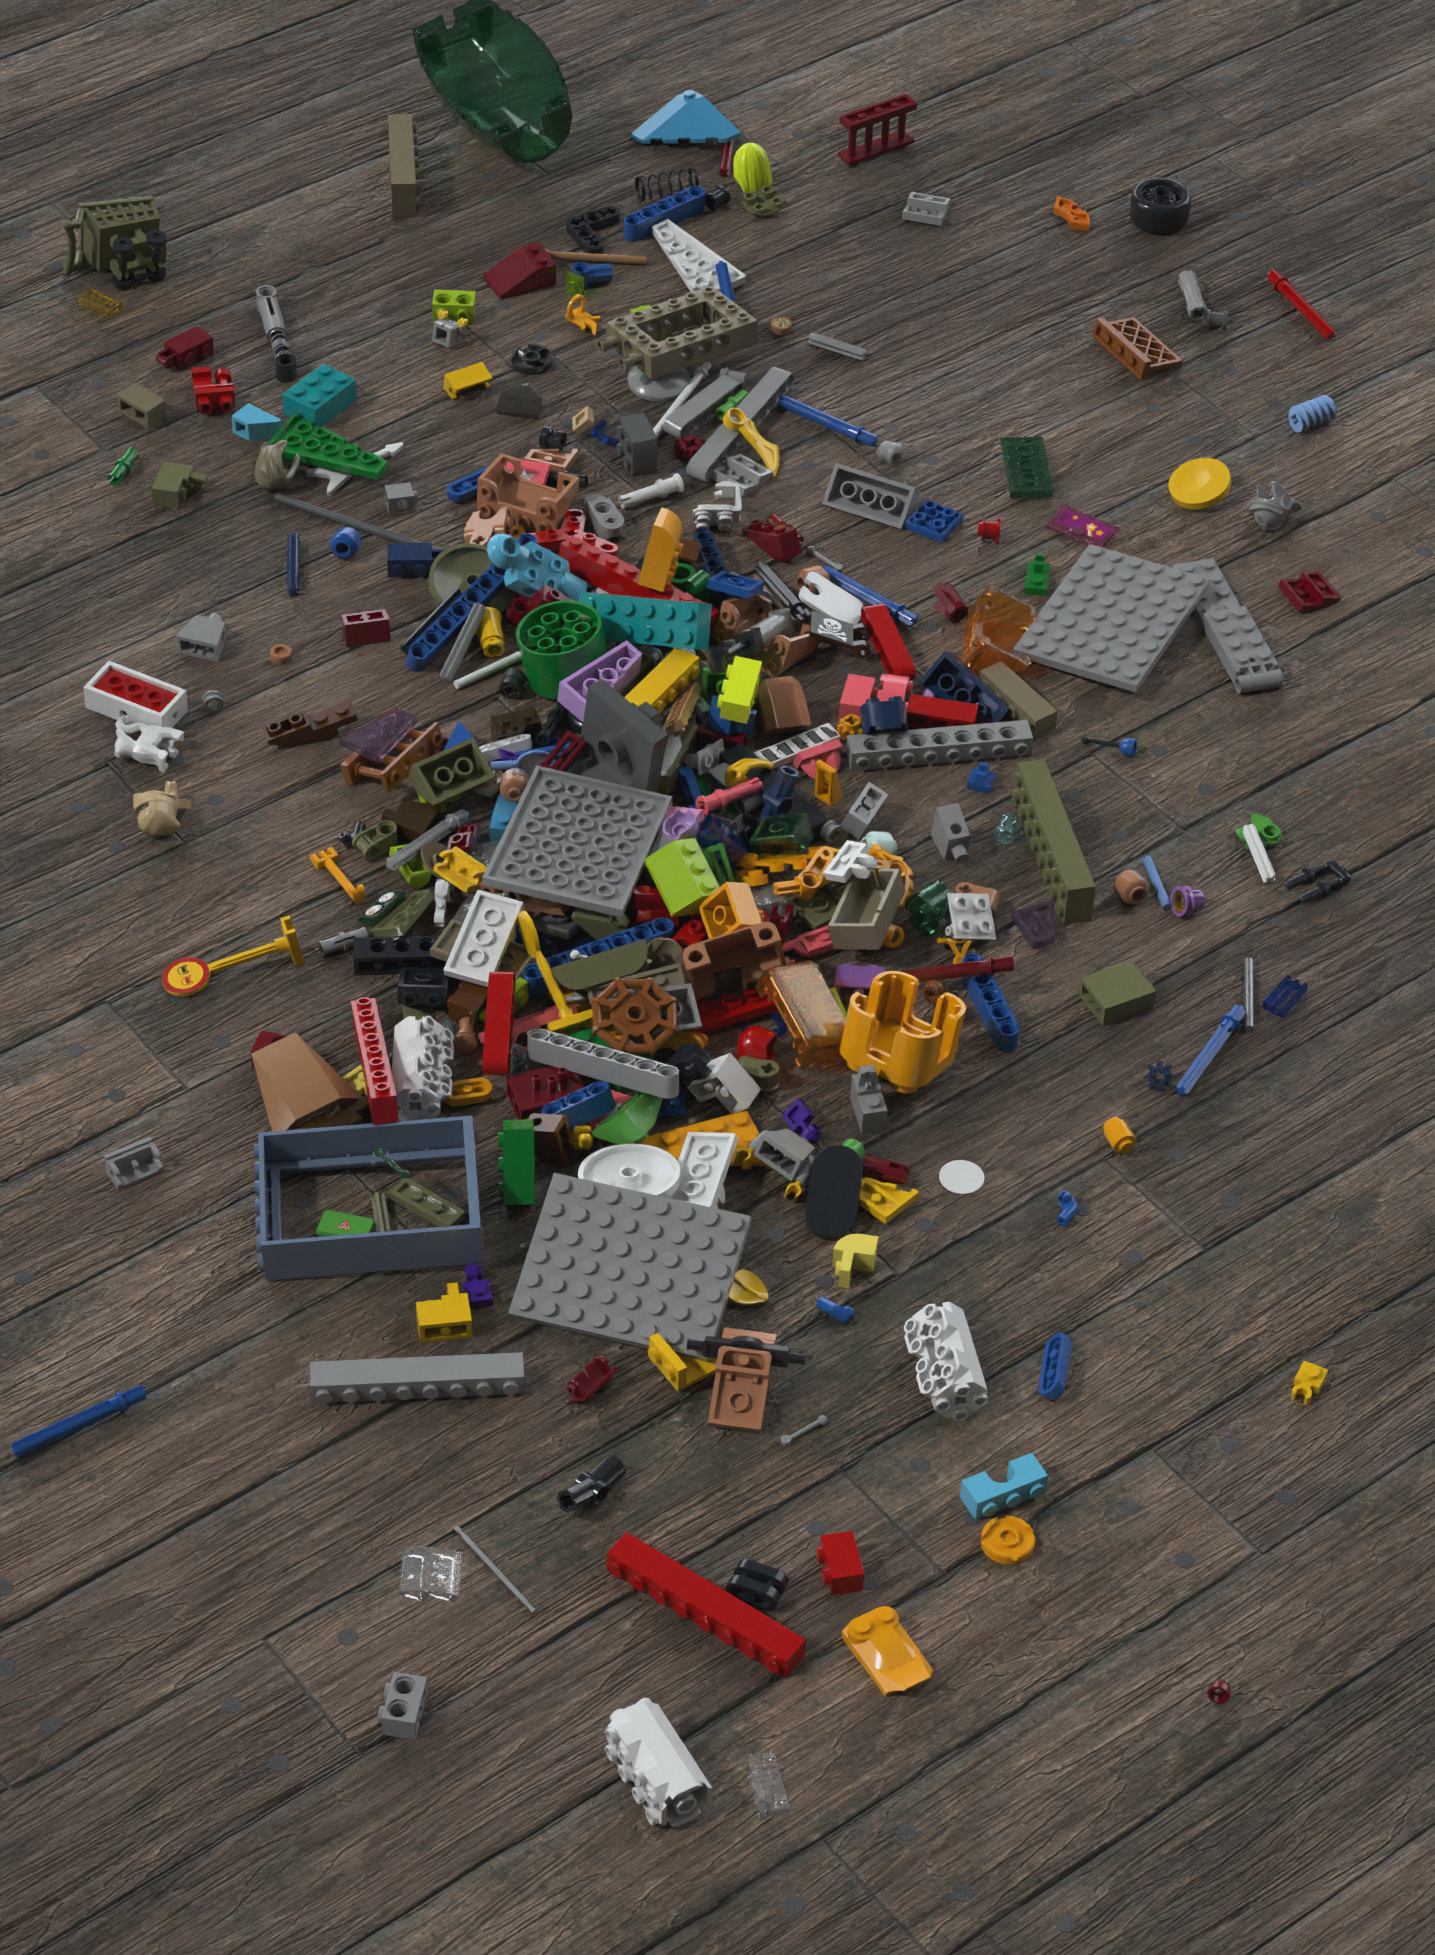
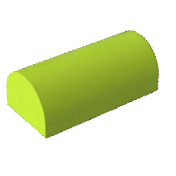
(414, 870)

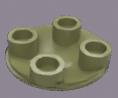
(763, 201)

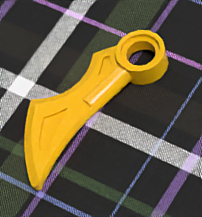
(768, 451)

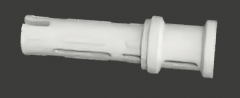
(659, 489)

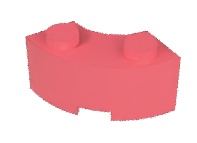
(894, 686)

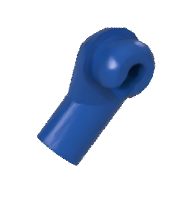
(1068, 1206)
(836, 1311)

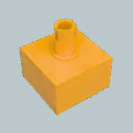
(729, 909)

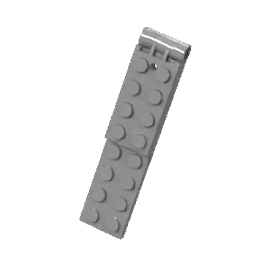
(1233, 632)

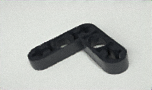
(582, 226)

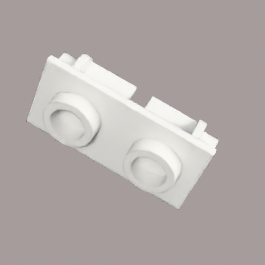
(706, 758)

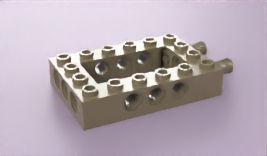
(635, 333)

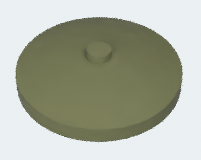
(460, 568)

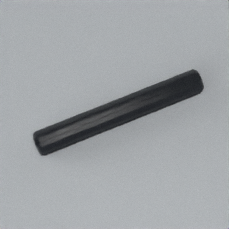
(456, 593)

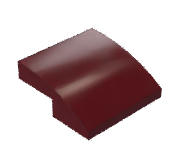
(1309, 591)

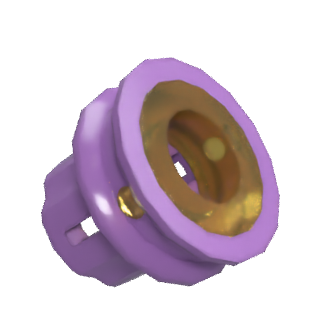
(1186, 900)

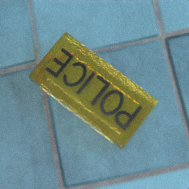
(99, 302)

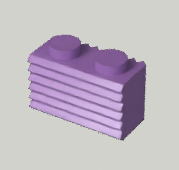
(855, 979)

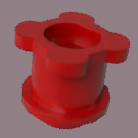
(989, 530)

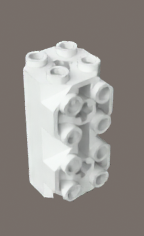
(420, 1067)
(947, 1362)
(658, 1763)

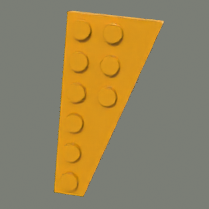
(738, 1123)

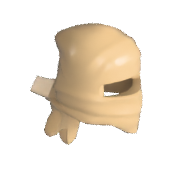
(160, 815)

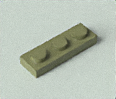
(427, 1204)

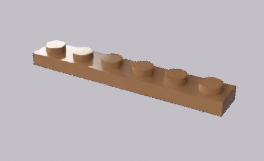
(682, 709)

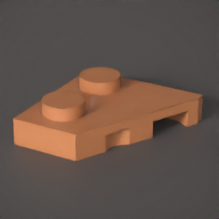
(557, 460)

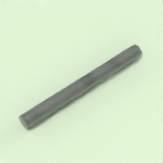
(1249, 994)

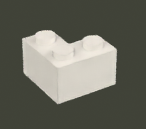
(728, 1083)

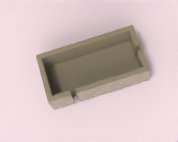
(866, 911)

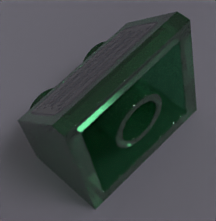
(782, 833)

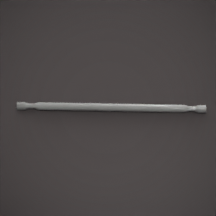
(495, 1569)

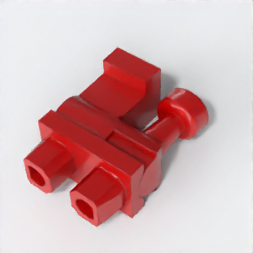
(212, 396)

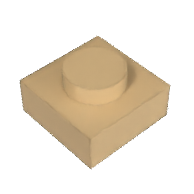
(583, 420)

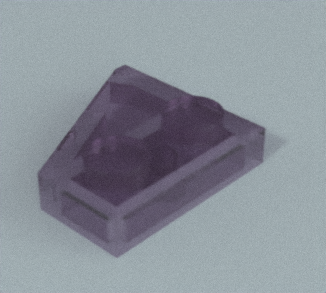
(1036, 923)

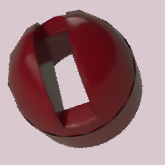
(1222, 1695)

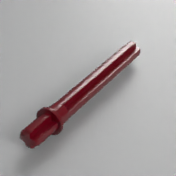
(964, 969)

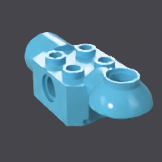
(532, 567)

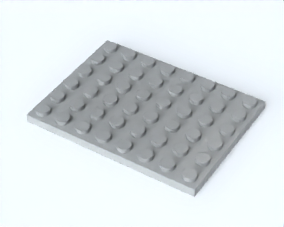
(1112, 617)
(577, 841)
(629, 1265)

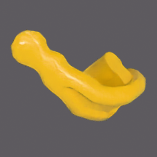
(737, 772)
(582, 1137)

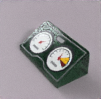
(382, 907)

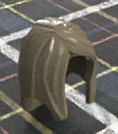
(270, 467)
(661, 953)

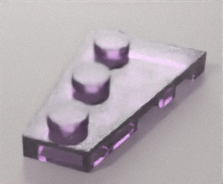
(380, 735)

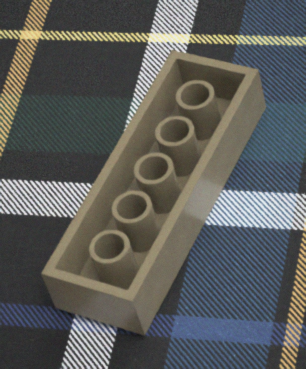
(403, 165)

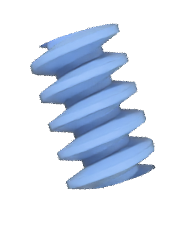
(1312, 413)

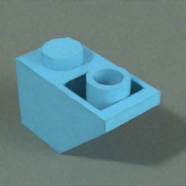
(255, 423)

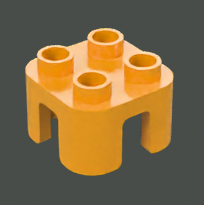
(893, 1039)

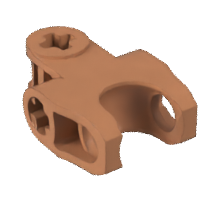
(480, 529)

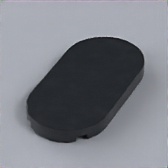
(834, 1192)

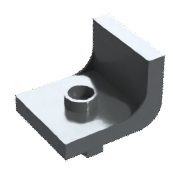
(622, 740)

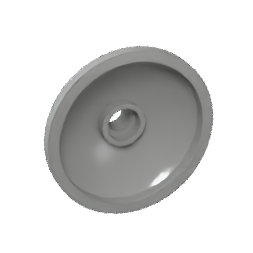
(658, 389)

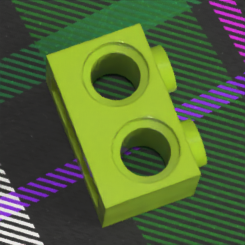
(457, 303)

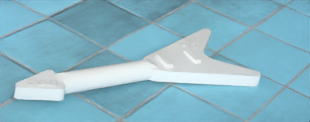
(338, 478)

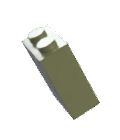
(1117, 992)

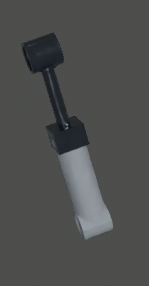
(750, 640)

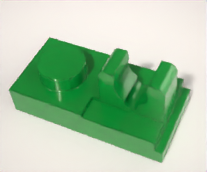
(1037, 577)

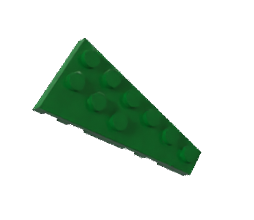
(327, 449)

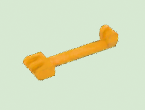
(329, 862)

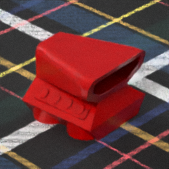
(647, 905)

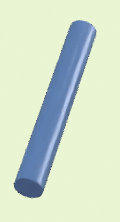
(1156, 882)

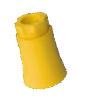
(490, 633)

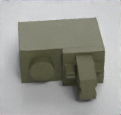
(175, 483)

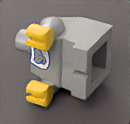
(448, 331)

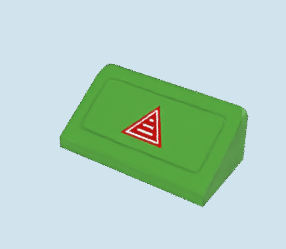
(340, 1223)

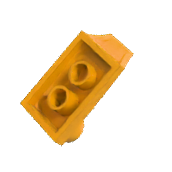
(886, 1651)

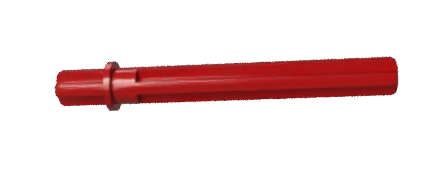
(1281, 285)

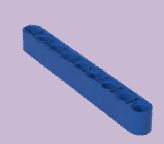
(462, 607)

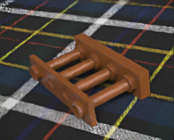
(398, 767)

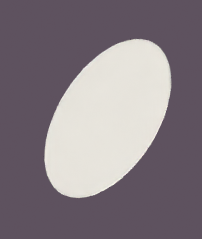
(961, 1176)

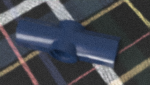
(777, 797)

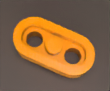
(752, 877)
(469, 1092)

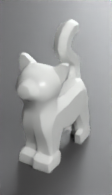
(152, 745)

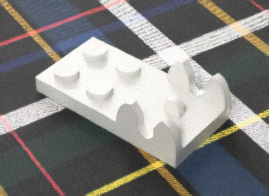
(483, 937)
(704, 1167)

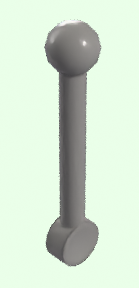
(811, 550)
(786, 1439)

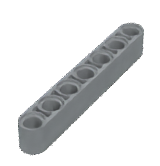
(603, 1063)

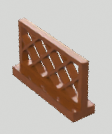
(1130, 353)

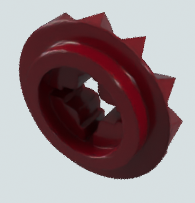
(681, 445)

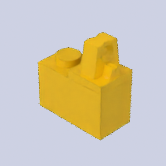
(445, 1317)

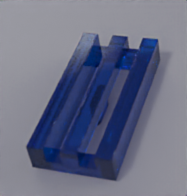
(1293, 985)

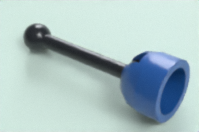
(1127, 746)

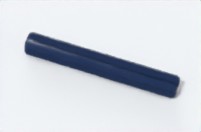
(293, 551)

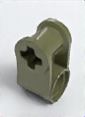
(377, 840)
(761, 1073)

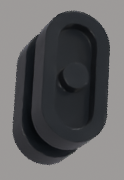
(757, 1584)

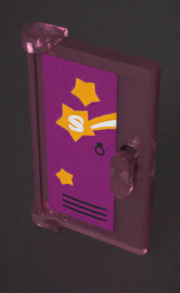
(1076, 523)

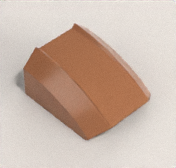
(782, 706)

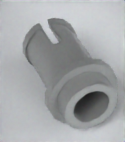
(741, 377)

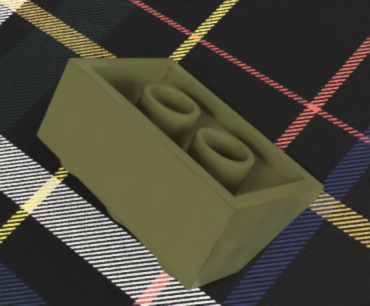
(675, 756)
(450, 772)

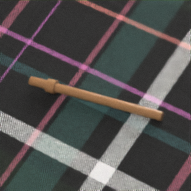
(588, 257)

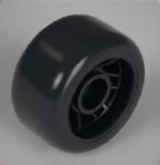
(1160, 206)

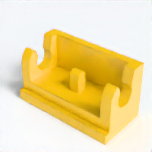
(466, 378)
(460, 869)

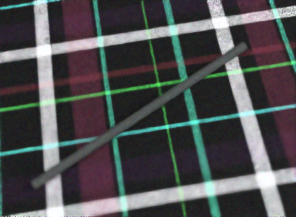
(346, 520)

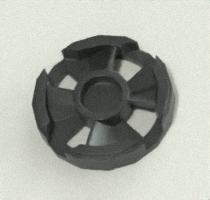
(528, 359)

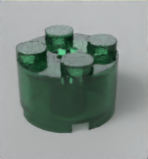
(930, 908)

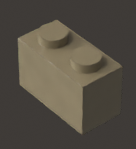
(141, 405)

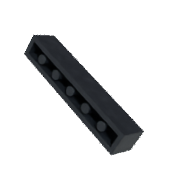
(767, 777)

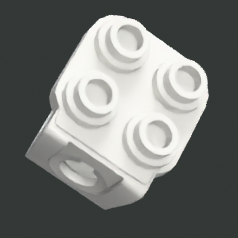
(721, 515)

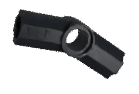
(592, 1486)

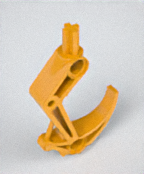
(813, 878)

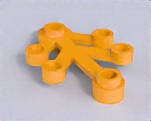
(776, 863)

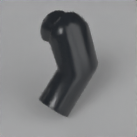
(346, 838)

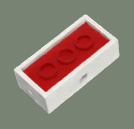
(138, 697)

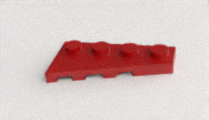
(732, 1009)

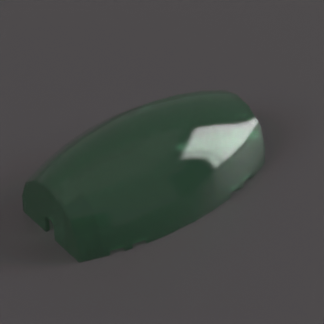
(496, 80)

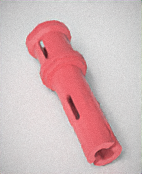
(721, 799)

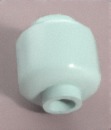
(882, 838)

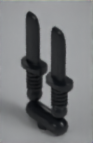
(1322, 887)

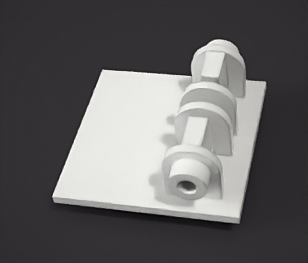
(970, 917)

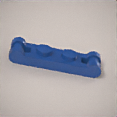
(689, 787)

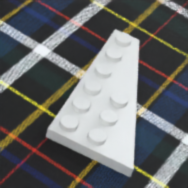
(692, 258)

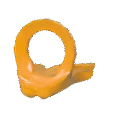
(579, 316)

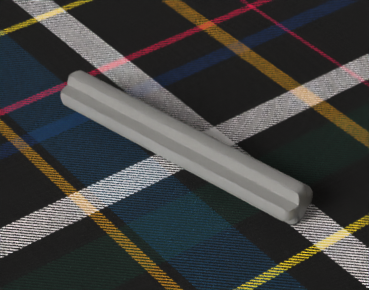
(462, 642)

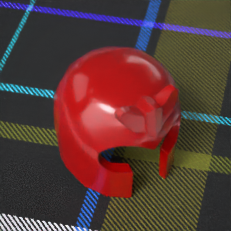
(756, 1043)

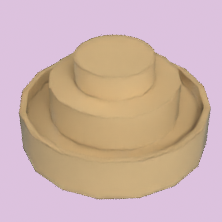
(491, 787)

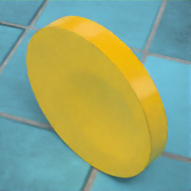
(1200, 483)

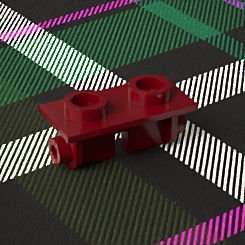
(599, 1375)

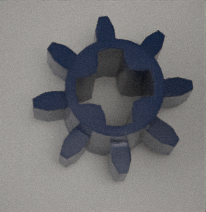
(1154, 1081)

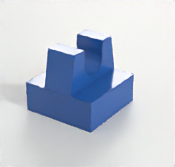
(981, 779)

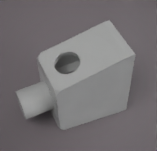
(203, 637)
(951, 833)

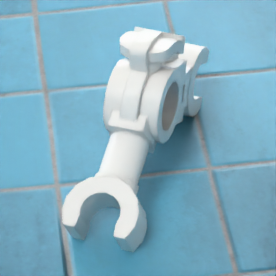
(442, 895)

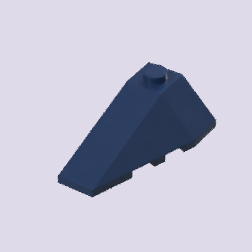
(956, 681)

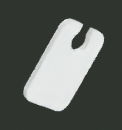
(831, 599)

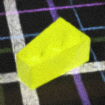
(739, 689)

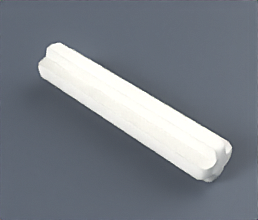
(1259, 853)

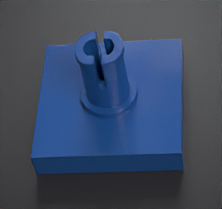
(735, 585)

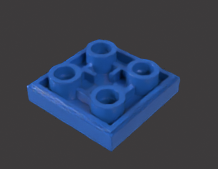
(933, 521)

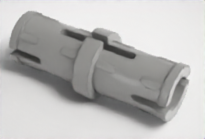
(341, 941)

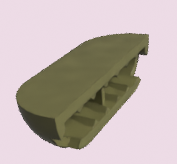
(602, 966)

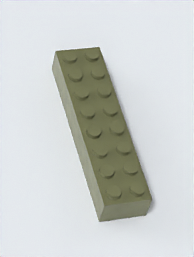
(1053, 842)

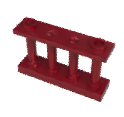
(871, 115)

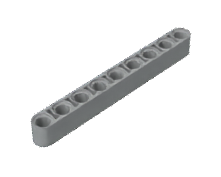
(725, 441)

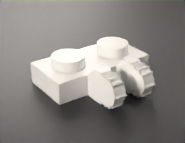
(848, 861)

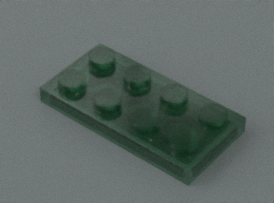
(1026, 467)

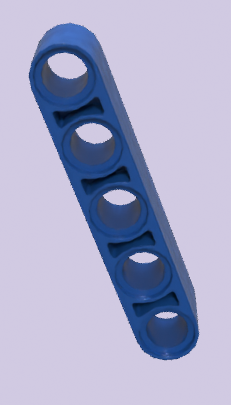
(675, 208)
(992, 1008)

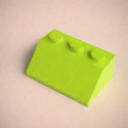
(682, 876)

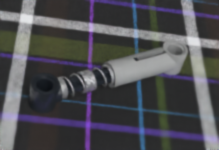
(276, 333)

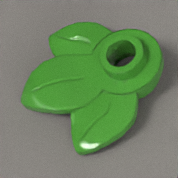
(1269, 833)

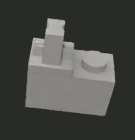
(868, 1100)

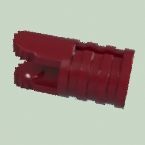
(885, 1170)

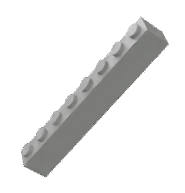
(416, 1377)

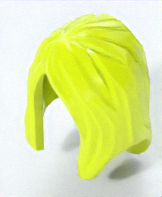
(752, 167)

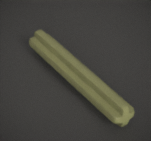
(381, 1216)

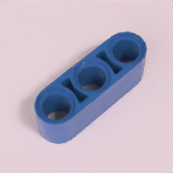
(583, 1104)

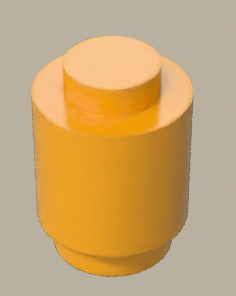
(1119, 1135)

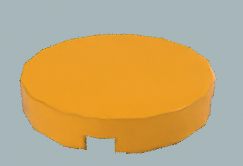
(1008, 1540)

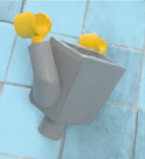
(784, 1153)

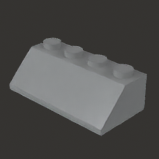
(870, 496)

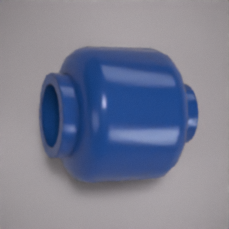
(345, 543)

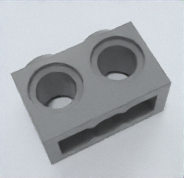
(863, 810)
(403, 1705)

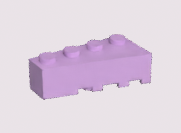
(615, 667)

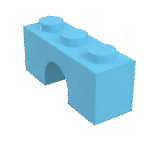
(986, 1497)

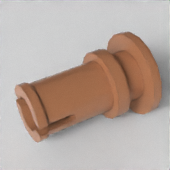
(465, 1039)

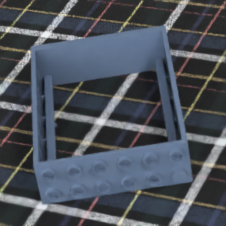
(353, 1148)

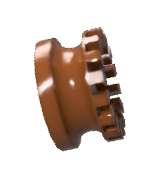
(929, 993)

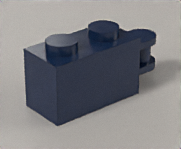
(410, 559)

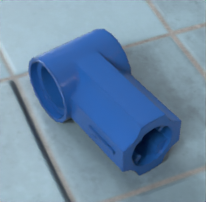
(594, 273)

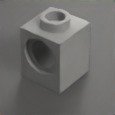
(400, 499)

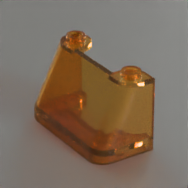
(994, 629)
(806, 1008)

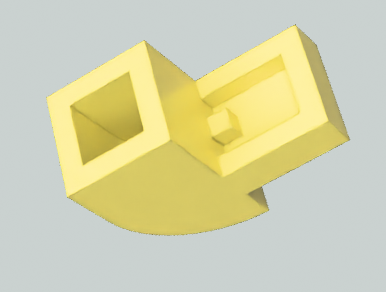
(854, 1253)

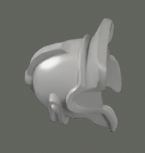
(1272, 512)

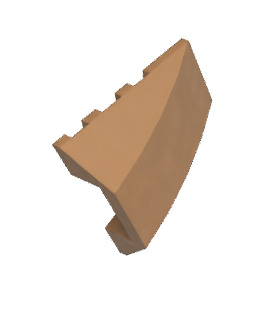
(298, 1083)

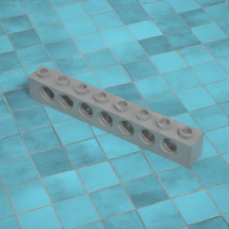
(939, 745)

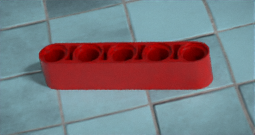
(887, 641)
(499, 1024)

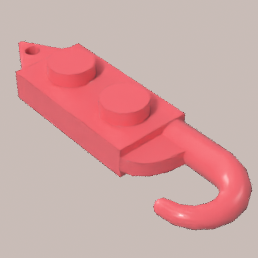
(810, 943)

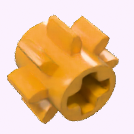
(849, 726)

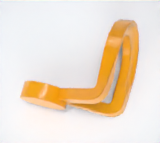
(958, 955)

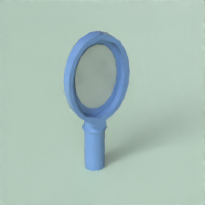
(525, 762)

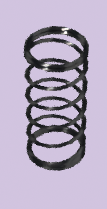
(639, 179)

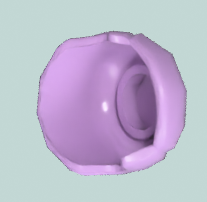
(681, 825)

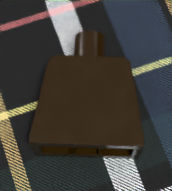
(413, 819)

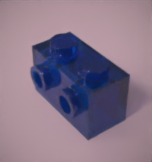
(712, 832)

